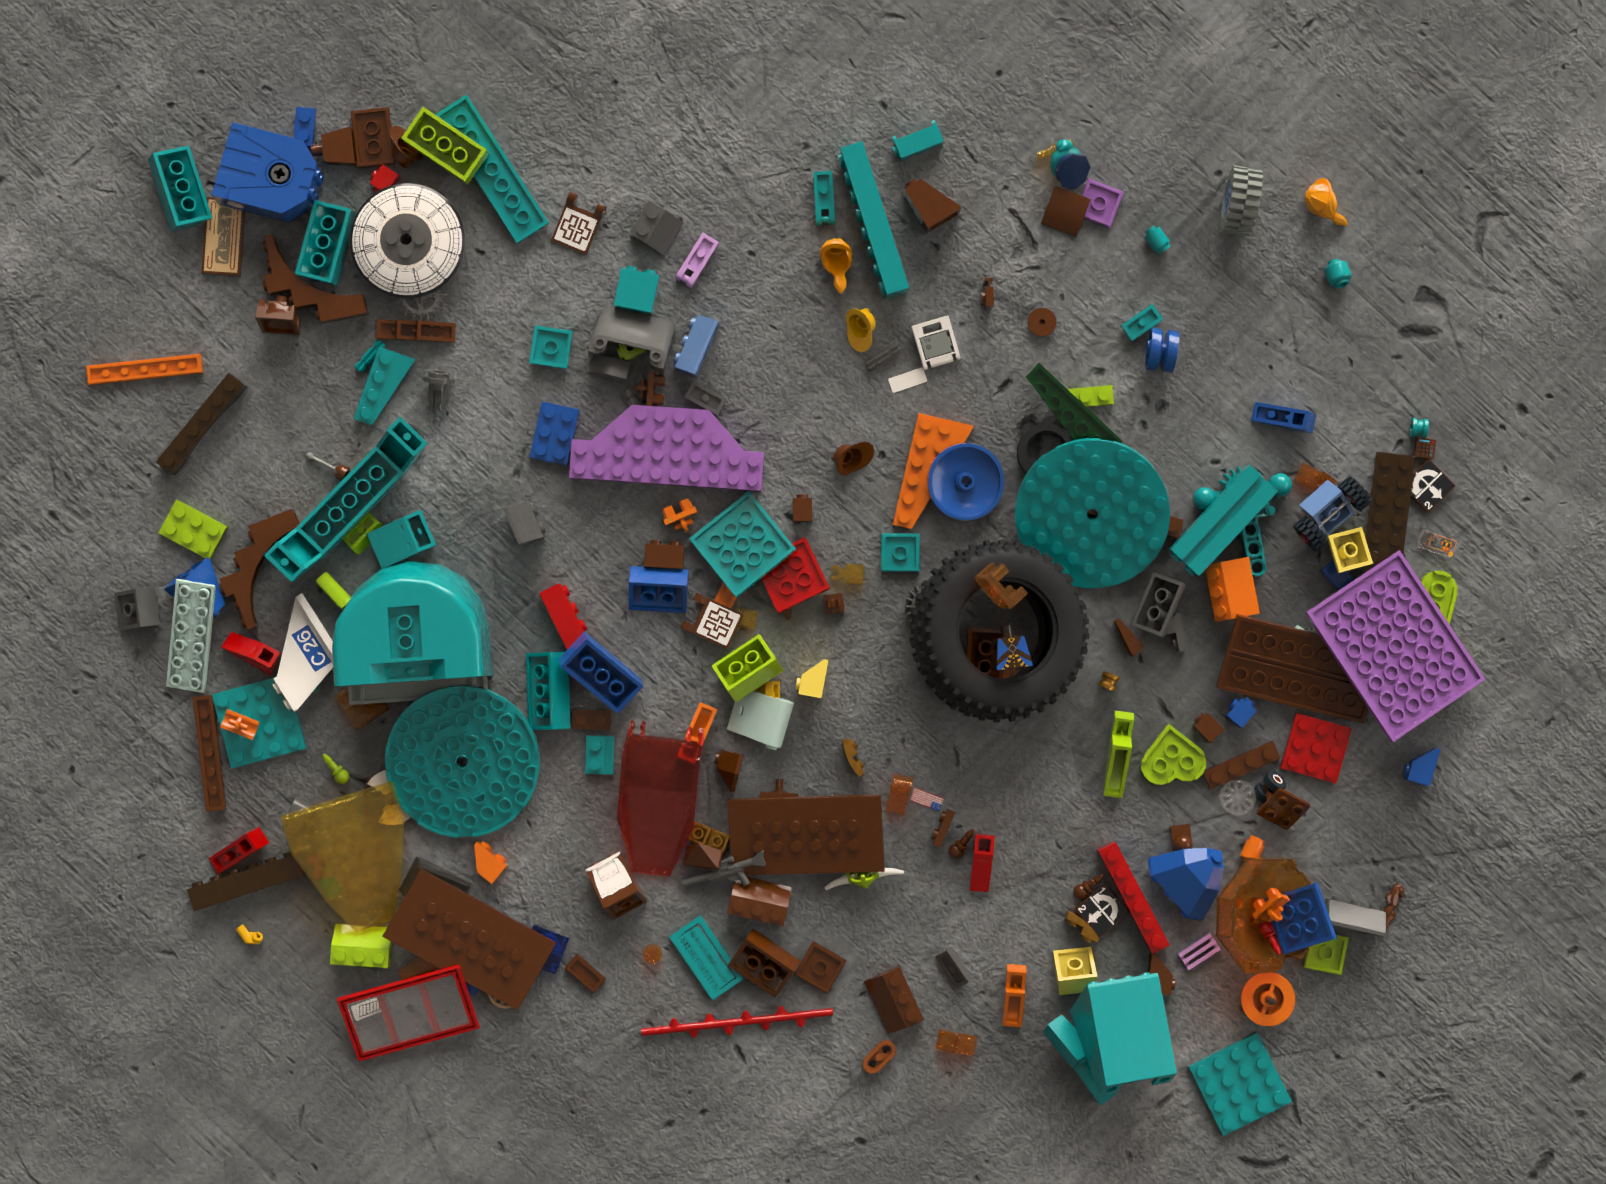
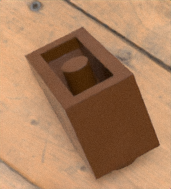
(1166, 978)

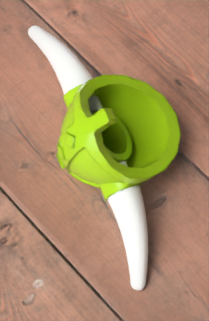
(862, 879)

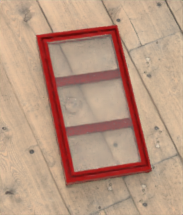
(408, 1012)

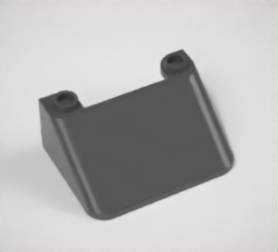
(634, 331)

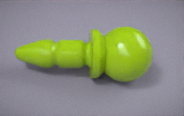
(341, 776)

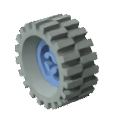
(1240, 200)

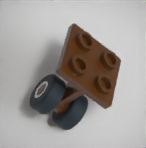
(1279, 805)

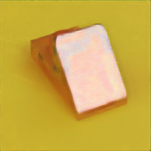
(1311, 477)
(956, 1042)

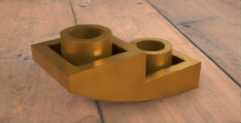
(850, 751)
(709, 837)
(1085, 930)

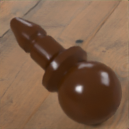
(957, 850)
(1082, 890)

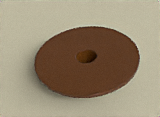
(1042, 322)

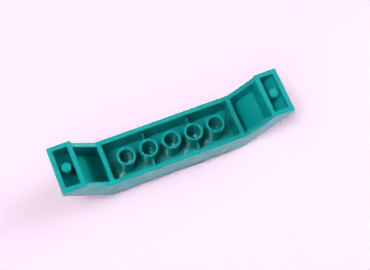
(348, 501)

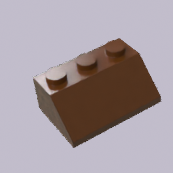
(760, 901)
(764, 963)
(894, 1000)

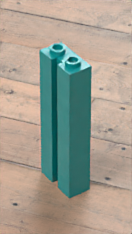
(1222, 521)

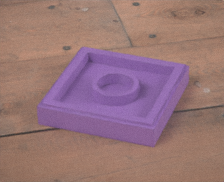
(1103, 202)

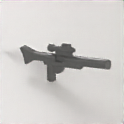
(733, 872)

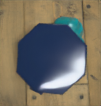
(1069, 165)

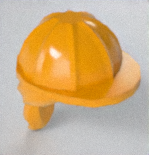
(1322, 202)
(836, 259)

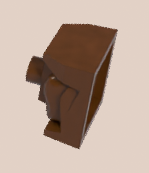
(278, 317)

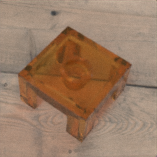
(1001, 596)

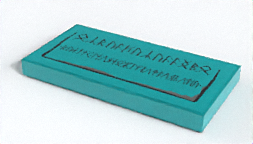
(705, 957)

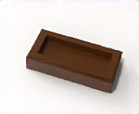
(585, 973)

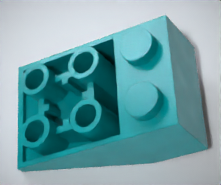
(401, 539)

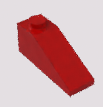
(238, 850)

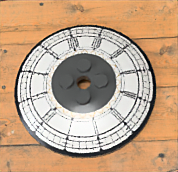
(412, 268)

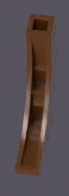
(283, 280)
(250, 559)

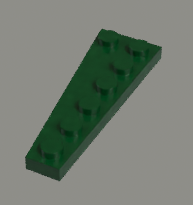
(1067, 408)

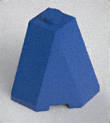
(201, 573)

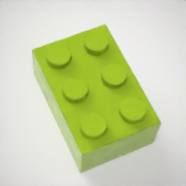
(747, 668)

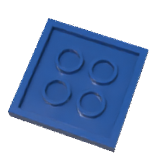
(1304, 920)

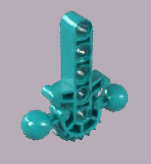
(1205, 496)

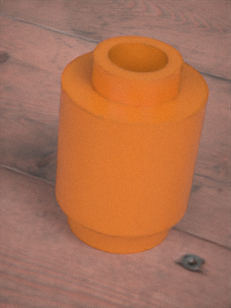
(1252, 848)

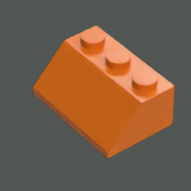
(1232, 589)

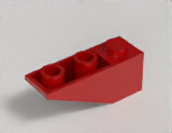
(252, 652)
(982, 862)

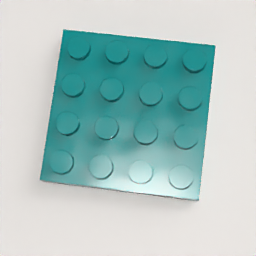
(742, 544)
(278, 728)
(1240, 1083)

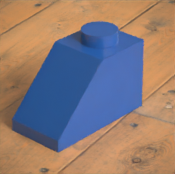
(1422, 767)

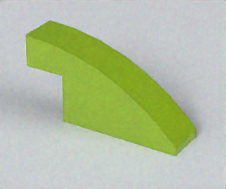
(1118, 754)

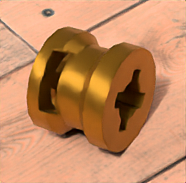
(1109, 681)

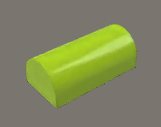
(333, 590)

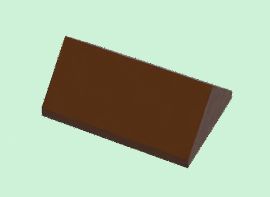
(979, 649)

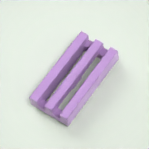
(1185, 960)

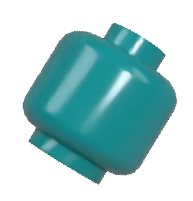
(1337, 273)

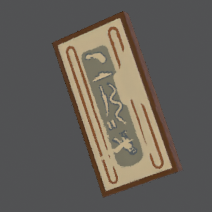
(223, 240)

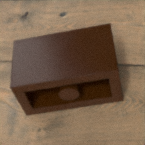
(664, 556)

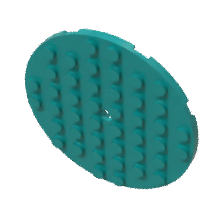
(1099, 477)
(470, 725)

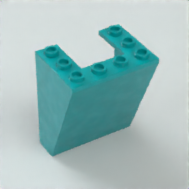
(1125, 1031)

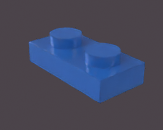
(305, 125)

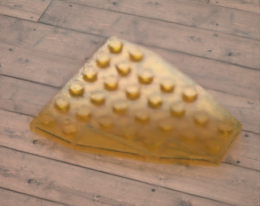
(352, 852)

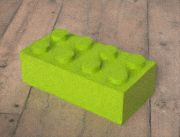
(445, 145)

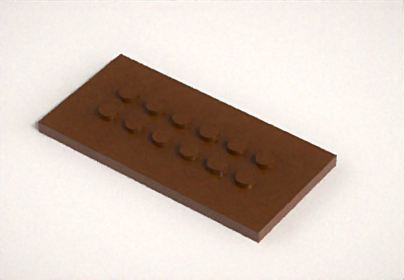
(1287, 669)
(808, 833)
(459, 929)

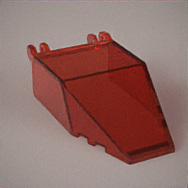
(658, 798)

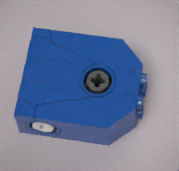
(267, 174)

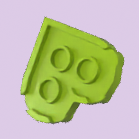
(1442, 591)
(1172, 757)

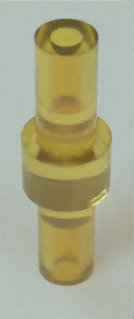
(1047, 152)

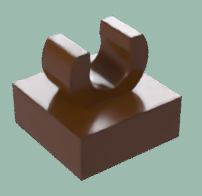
(833, 603)

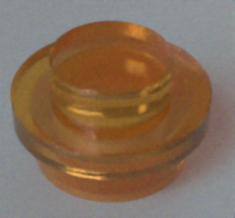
(652, 953)

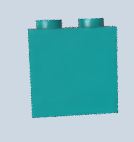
(637, 290)

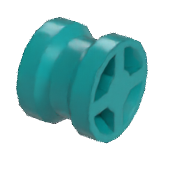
(1418, 427)

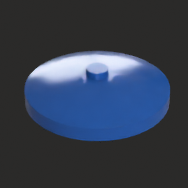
(965, 481)

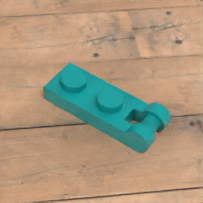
(824, 197)

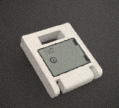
(937, 345)

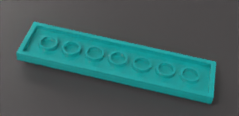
(497, 173)

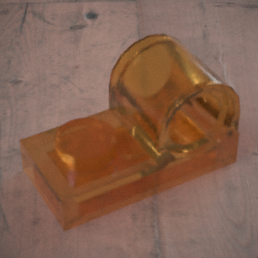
(899, 794)

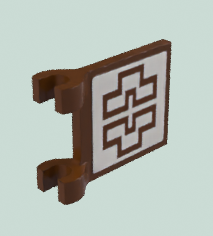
(577, 226)
(714, 622)

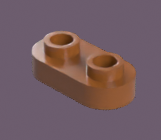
(879, 1056)

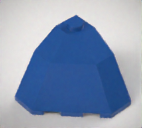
(1189, 878)

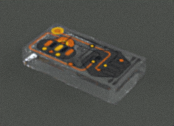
(1436, 543)

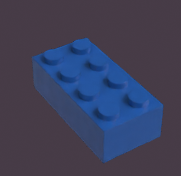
(600, 672)

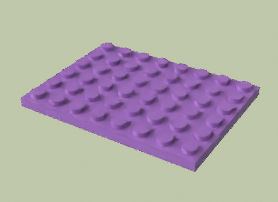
(1395, 646)

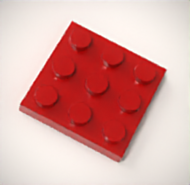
(795, 578)
(1315, 748)

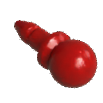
(1266, 929)

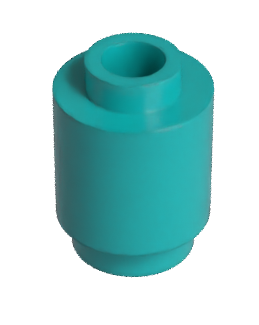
(1157, 239)

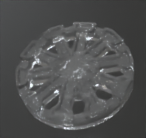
(1237, 797)

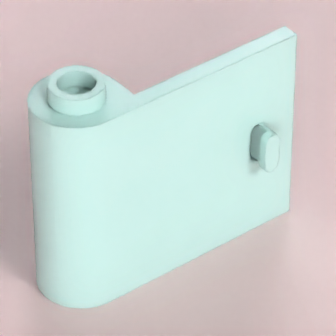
(762, 718)

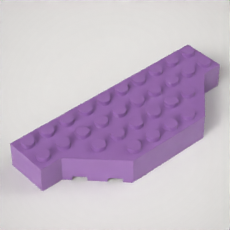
(667, 449)

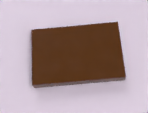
(372, 137)

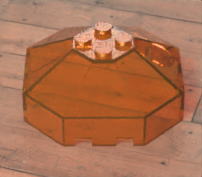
(1234, 918)

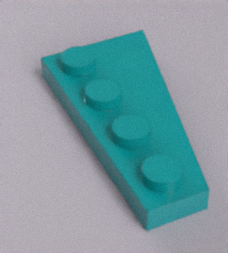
(383, 379)

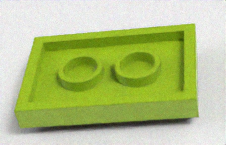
(193, 529)

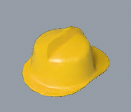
(860, 328)

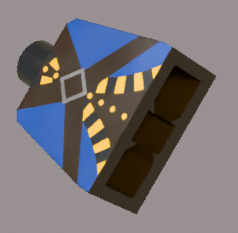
(1009, 651)

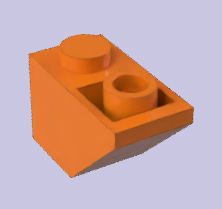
(487, 863)

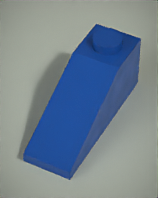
(1284, 417)

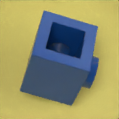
(1240, 711)

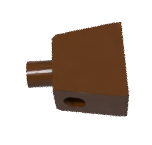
(336, 148)

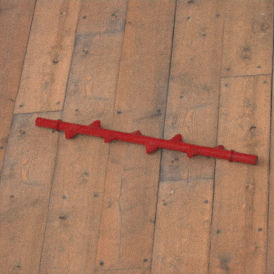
(729, 1024)

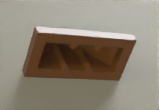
(702, 856)

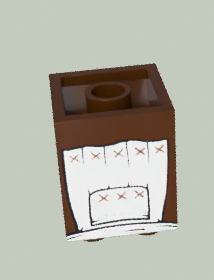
(929, 204)
(616, 885)

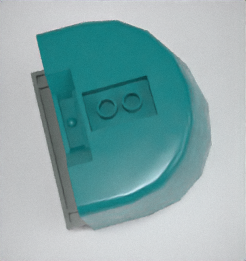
(410, 635)

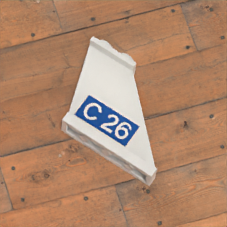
(304, 657)

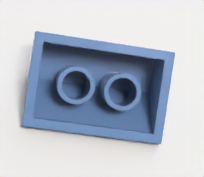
(696, 345)

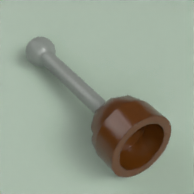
(340, 471)

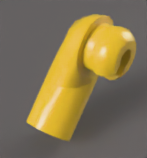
(249, 937)

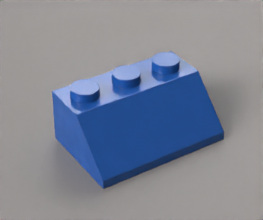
(658, 589)

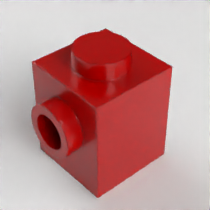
(383, 178)

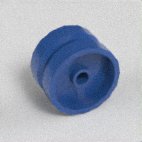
(1159, 349)

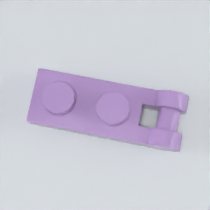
(697, 259)

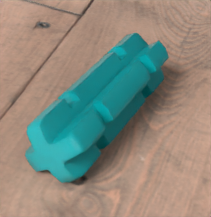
(369, 356)

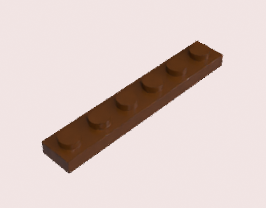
(209, 753)

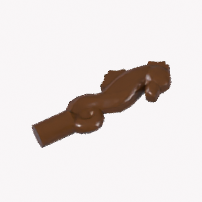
(1392, 899)

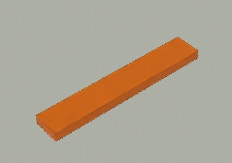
(144, 369)

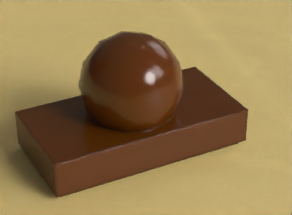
(1181, 837)

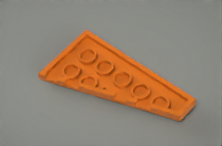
(929, 439)

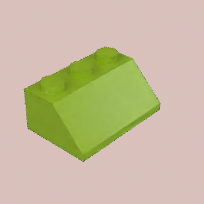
(361, 947)

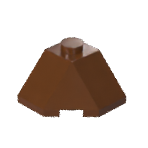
(729, 767)

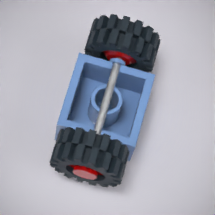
(1329, 509)

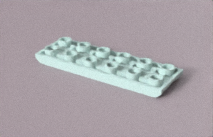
(190, 635)

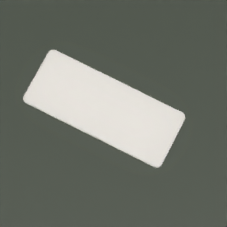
(907, 380)

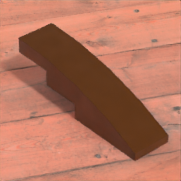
(415, 330)

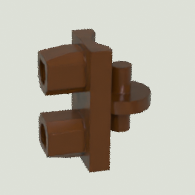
(652, 398)

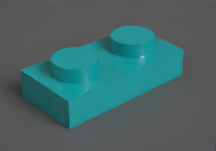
(1141, 322)

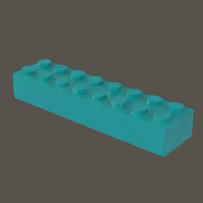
(873, 219)

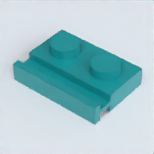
(599, 754)

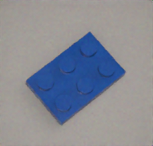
(554, 433)

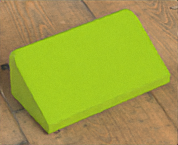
(357, 537)

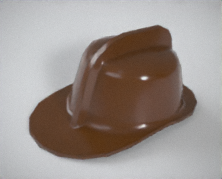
(401, 151)
(853, 457)

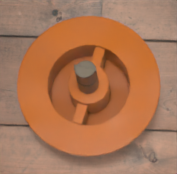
(1268, 999)

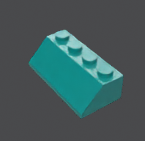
(179, 188)
(325, 243)
(547, 692)

